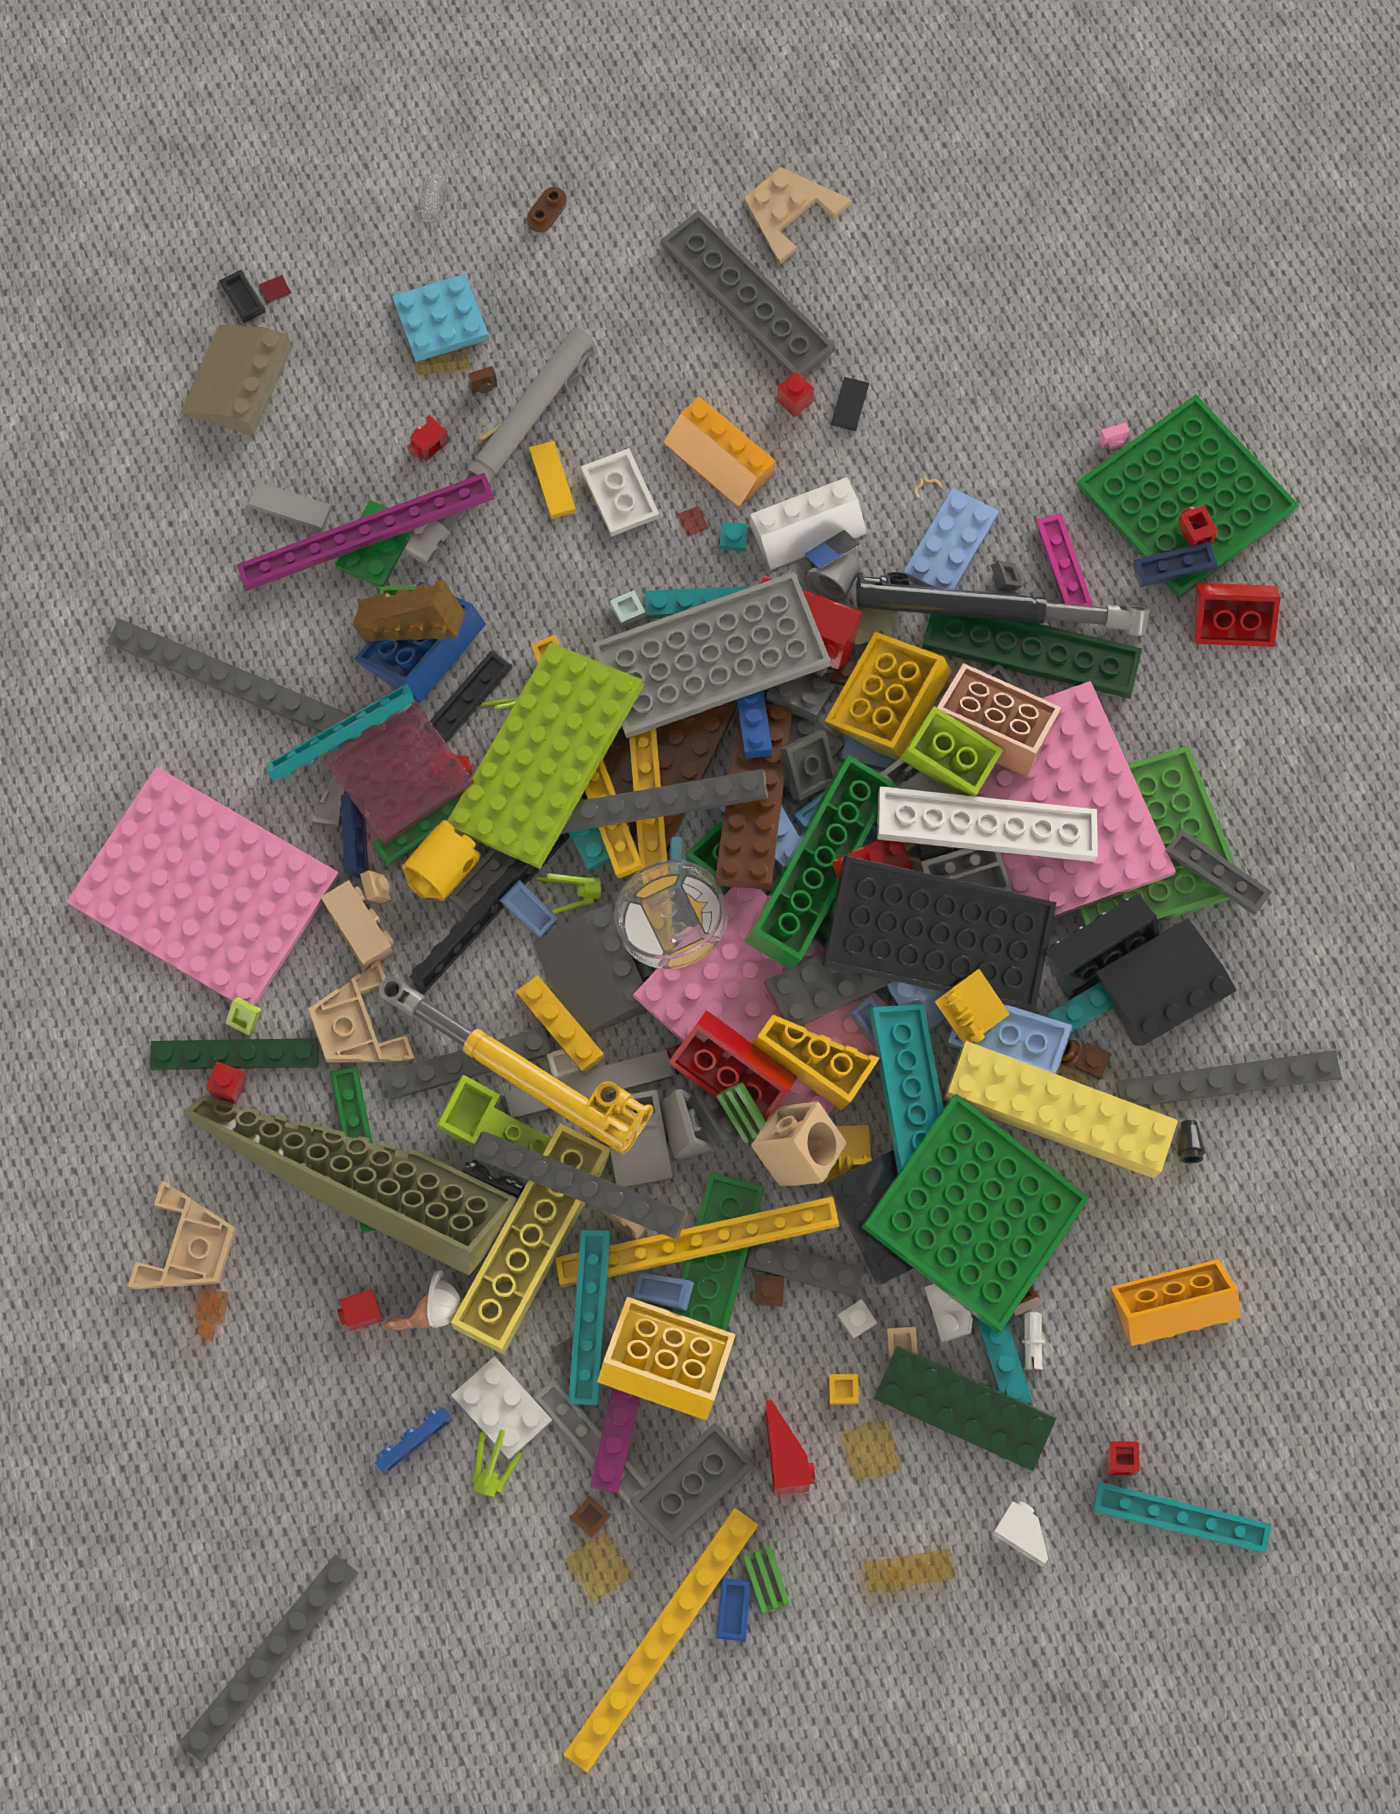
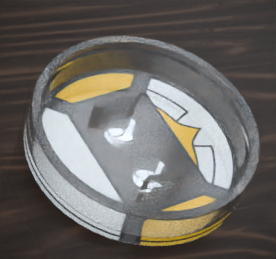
(671, 914)

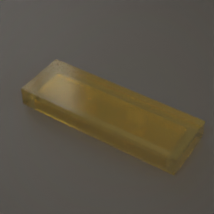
(909, 1570)

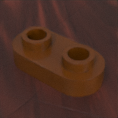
(548, 208)

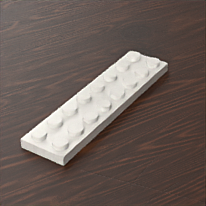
(987, 824)

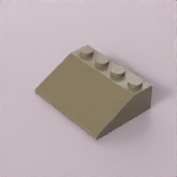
(238, 377)

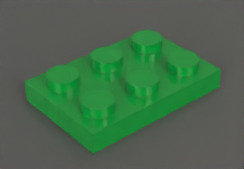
(375, 561)

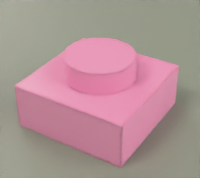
(1114, 436)

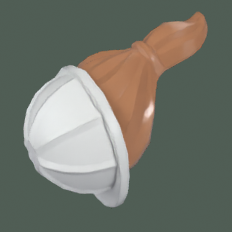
(433, 1309)

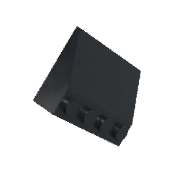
(1164, 982)
(857, 1196)

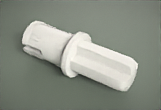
(1033, 1340)

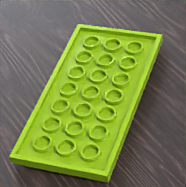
(545, 754)

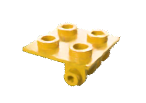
(972, 1008)
(854, 1153)

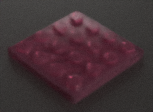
(399, 772)

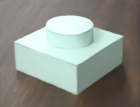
(627, 608)

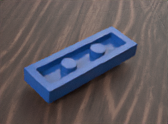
(754, 725)
(413, 1439)

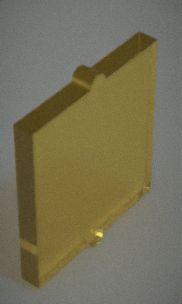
(871, 1450)
(599, 1567)

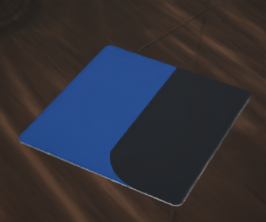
(832, 549)

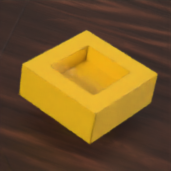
(843, 1389)

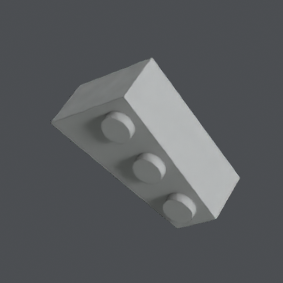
(969, 866)

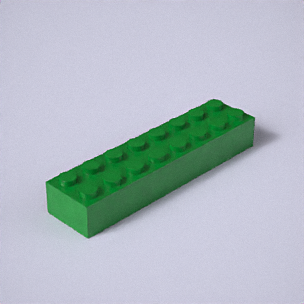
(809, 878)

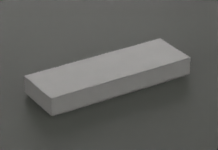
(290, 506)

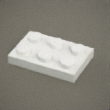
(620, 492)
(500, 1402)

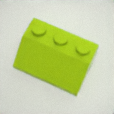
(951, 753)

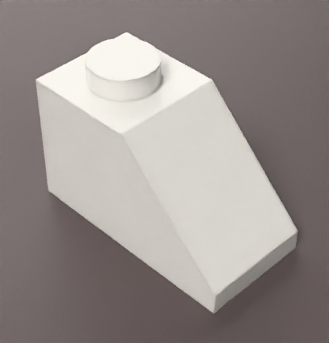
(1022, 1532)

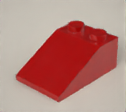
(788, 1459)

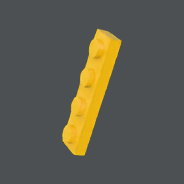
(560, 1024)

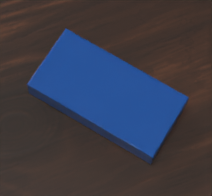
(733, 1610)

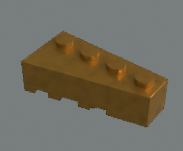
(410, 615)

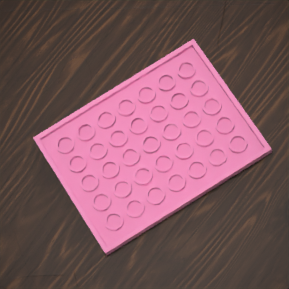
(1088, 770)
(203, 888)
(733, 990)

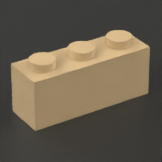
(358, 924)

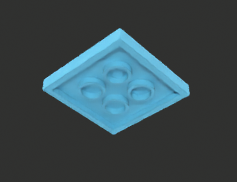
(440, 317)

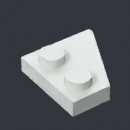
(949, 1315)

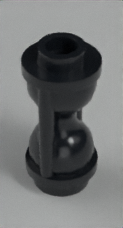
(504, 1183)

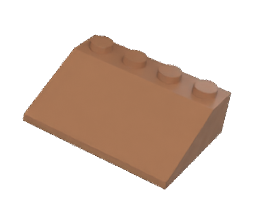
(1002, 715)

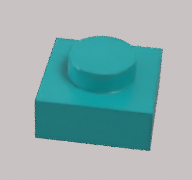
(733, 536)

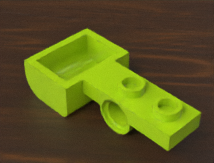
(473, 1111)

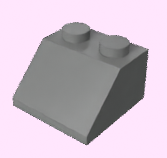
(683, 1126)

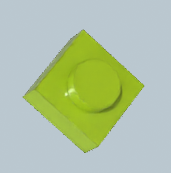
(243, 1016)

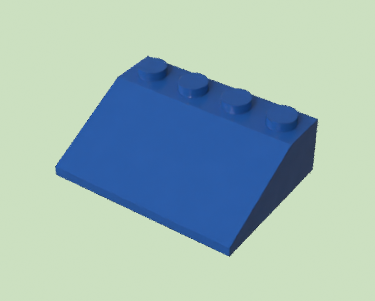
(420, 661)

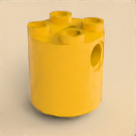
(440, 862)

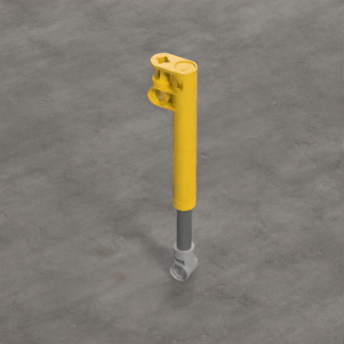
(606, 1121)

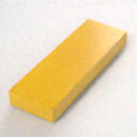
(552, 479)

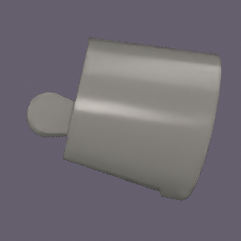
(834, 578)

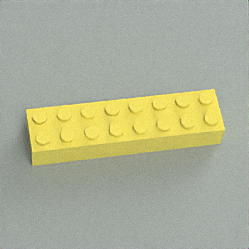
(1062, 1110)
(526, 1247)

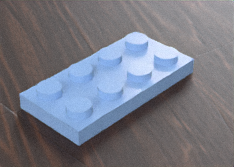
(951, 541)
(1025, 1038)

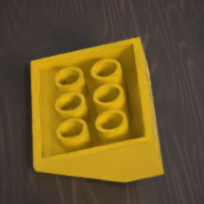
(888, 695)
(666, 1358)

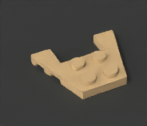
(782, 200)
(345, 1026)
(197, 1248)

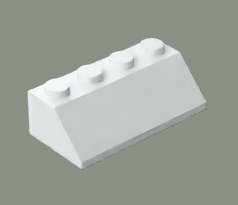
(806, 521)

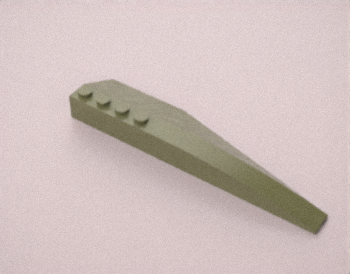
(378, 1185)

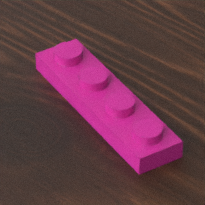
(1063, 560)

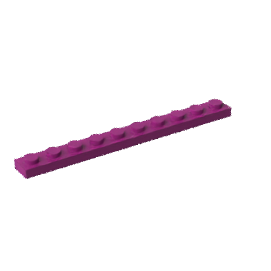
(365, 531)

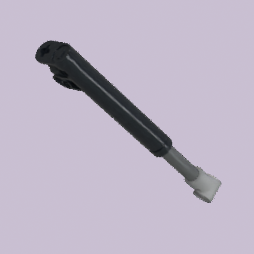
(896, 593)

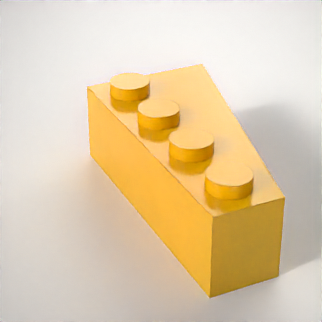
(818, 1062)

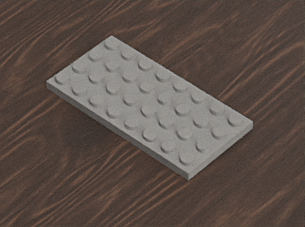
(716, 652)

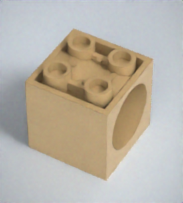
(799, 1144)

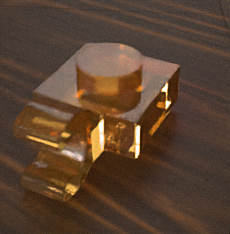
(211, 1309)

